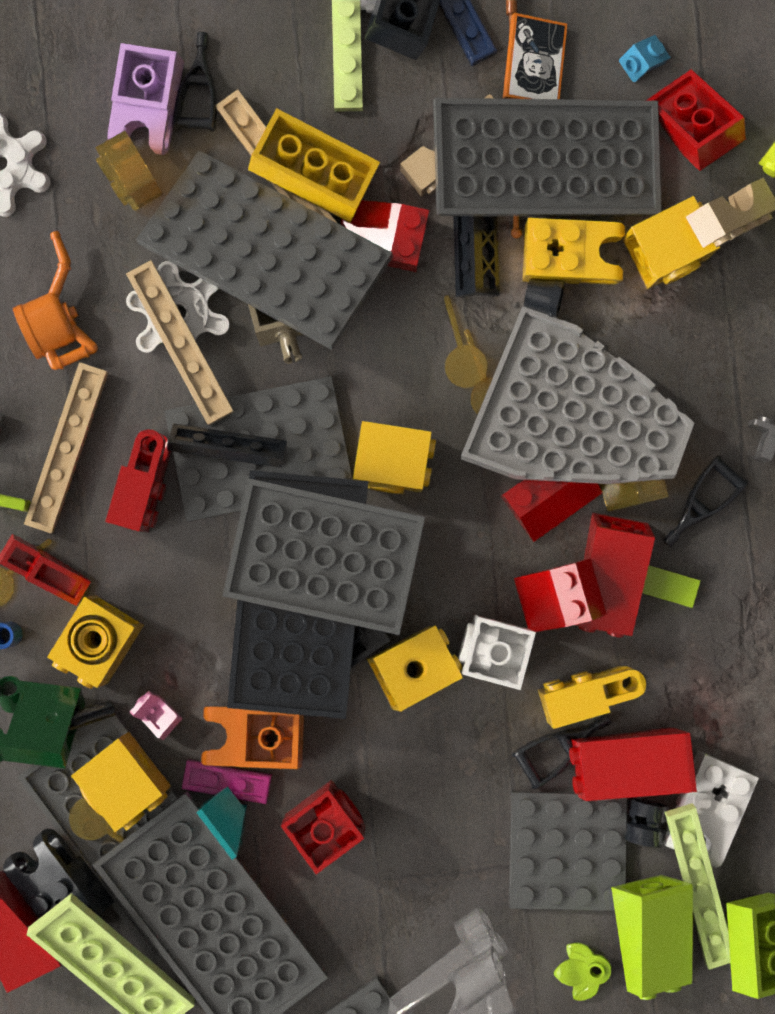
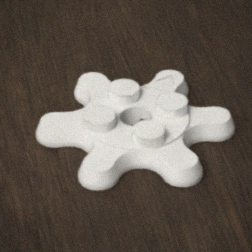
(19, 169)
(190, 296)

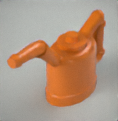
(52, 324)

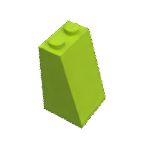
(655, 934)

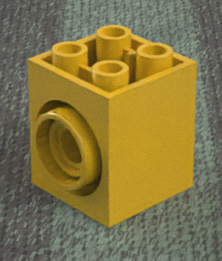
(666, 245)
(393, 458)
(79, 651)
(433, 667)
(122, 783)

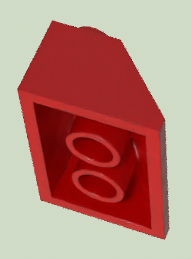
(546, 504)

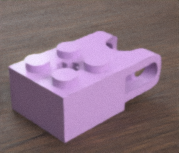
(148, 104)

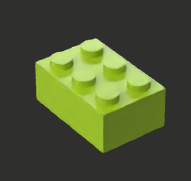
(752, 945)

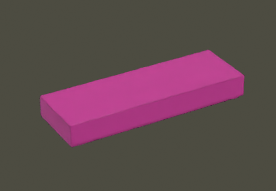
(243, 783)

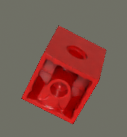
(324, 826)

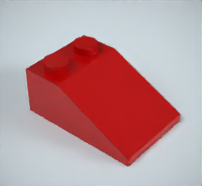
(698, 119)
(393, 227)
(560, 596)

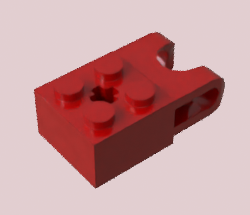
(140, 484)

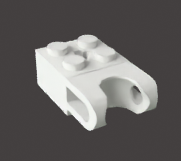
(717, 813)

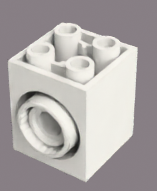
(496, 651)

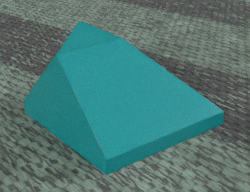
(225, 820)

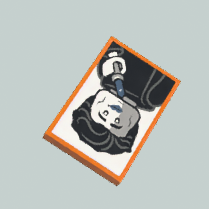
(534, 58)

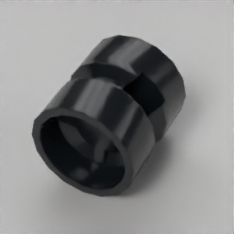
(649, 832)

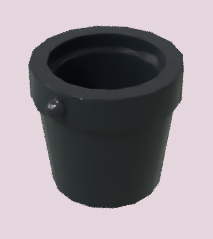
(544, 296)

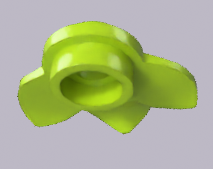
(578, 971)

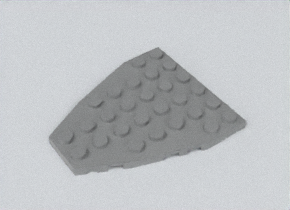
(573, 412)

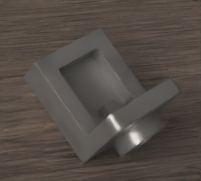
(766, 446)

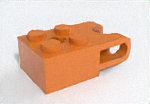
(247, 739)

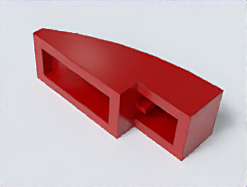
(43, 570)

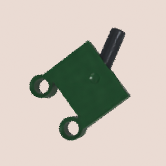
(44, 721)

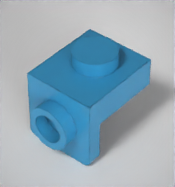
(644, 57)

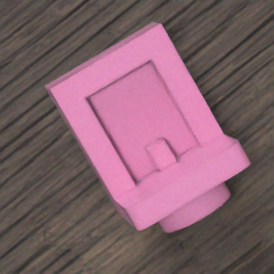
(156, 714)

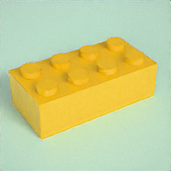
(313, 165)

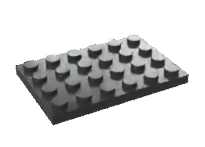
(297, 412)
(323, 556)

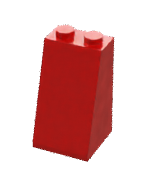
(620, 560)
(633, 764)
(19, 955)

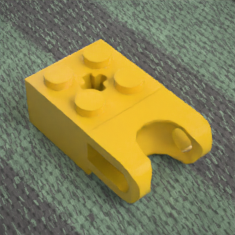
(578, 251)
(588, 694)

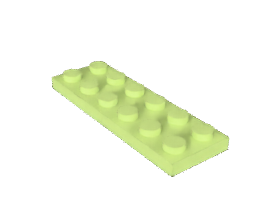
(107, 961)

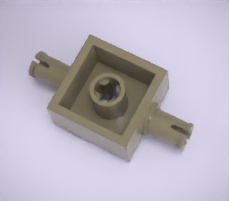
(271, 331)

